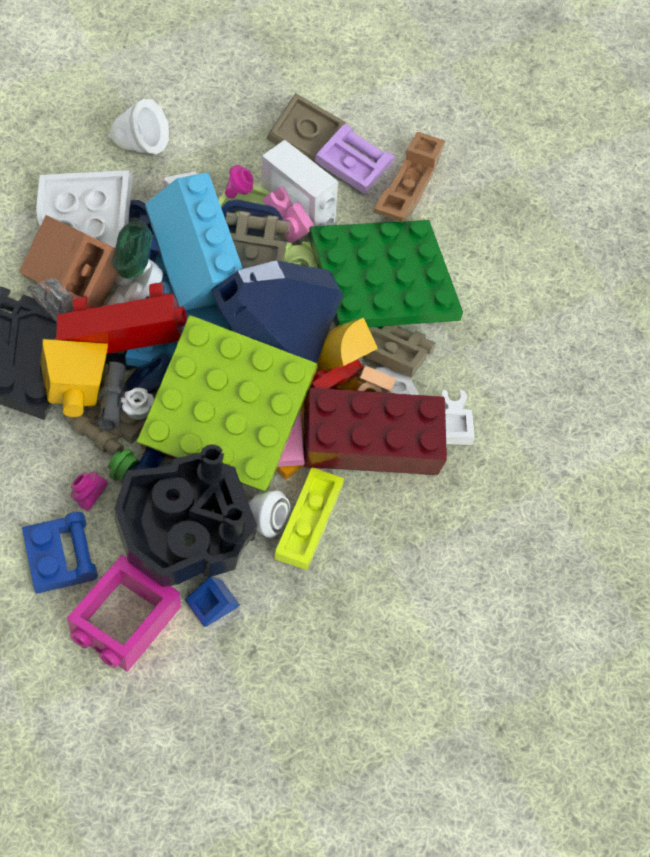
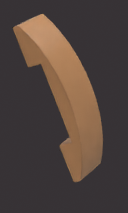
(411, 179)

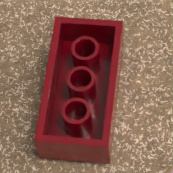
(374, 431)

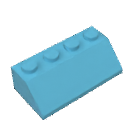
(192, 239)

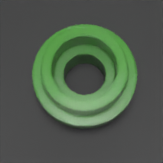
(121, 463)

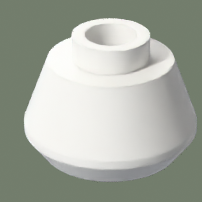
(270, 512)

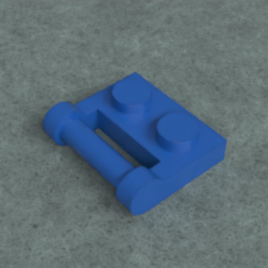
(47, 554)

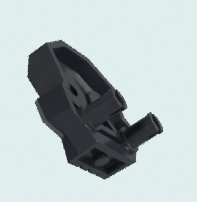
(157, 527)

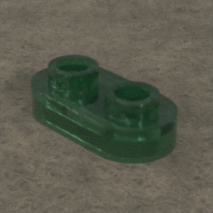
(132, 249)

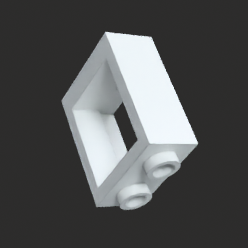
(303, 182)

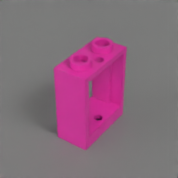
(110, 651)

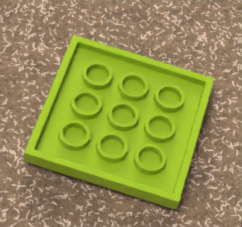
(230, 396)

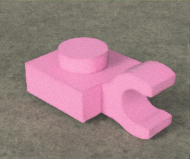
(293, 213)

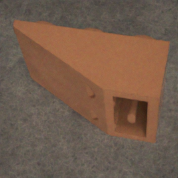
(73, 259)

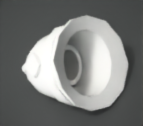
(141, 128)

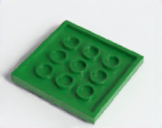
(387, 273)

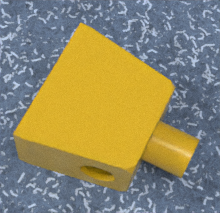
(72, 373)

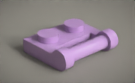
(349, 163)

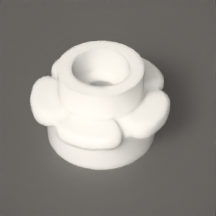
(134, 409)

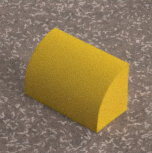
(346, 344)

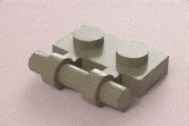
(257, 250)
(400, 349)
(107, 439)

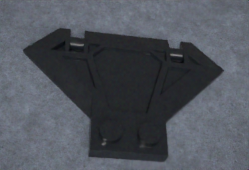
(20, 354)

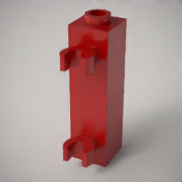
(125, 324)

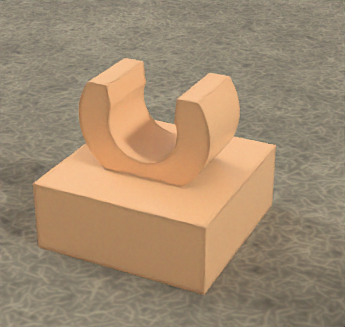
(375, 380)

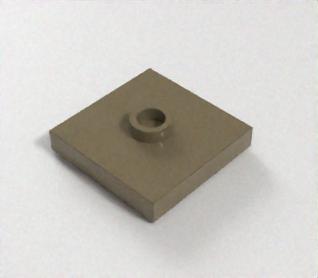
(305, 126)

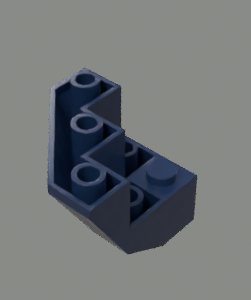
(281, 305)

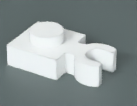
(458, 420)

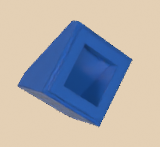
(211, 601)

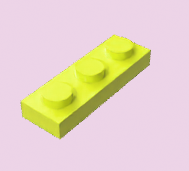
(309, 518)

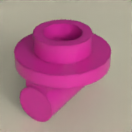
(239, 181)
(87, 489)

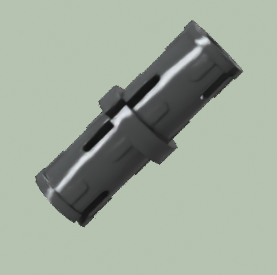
(111, 395)

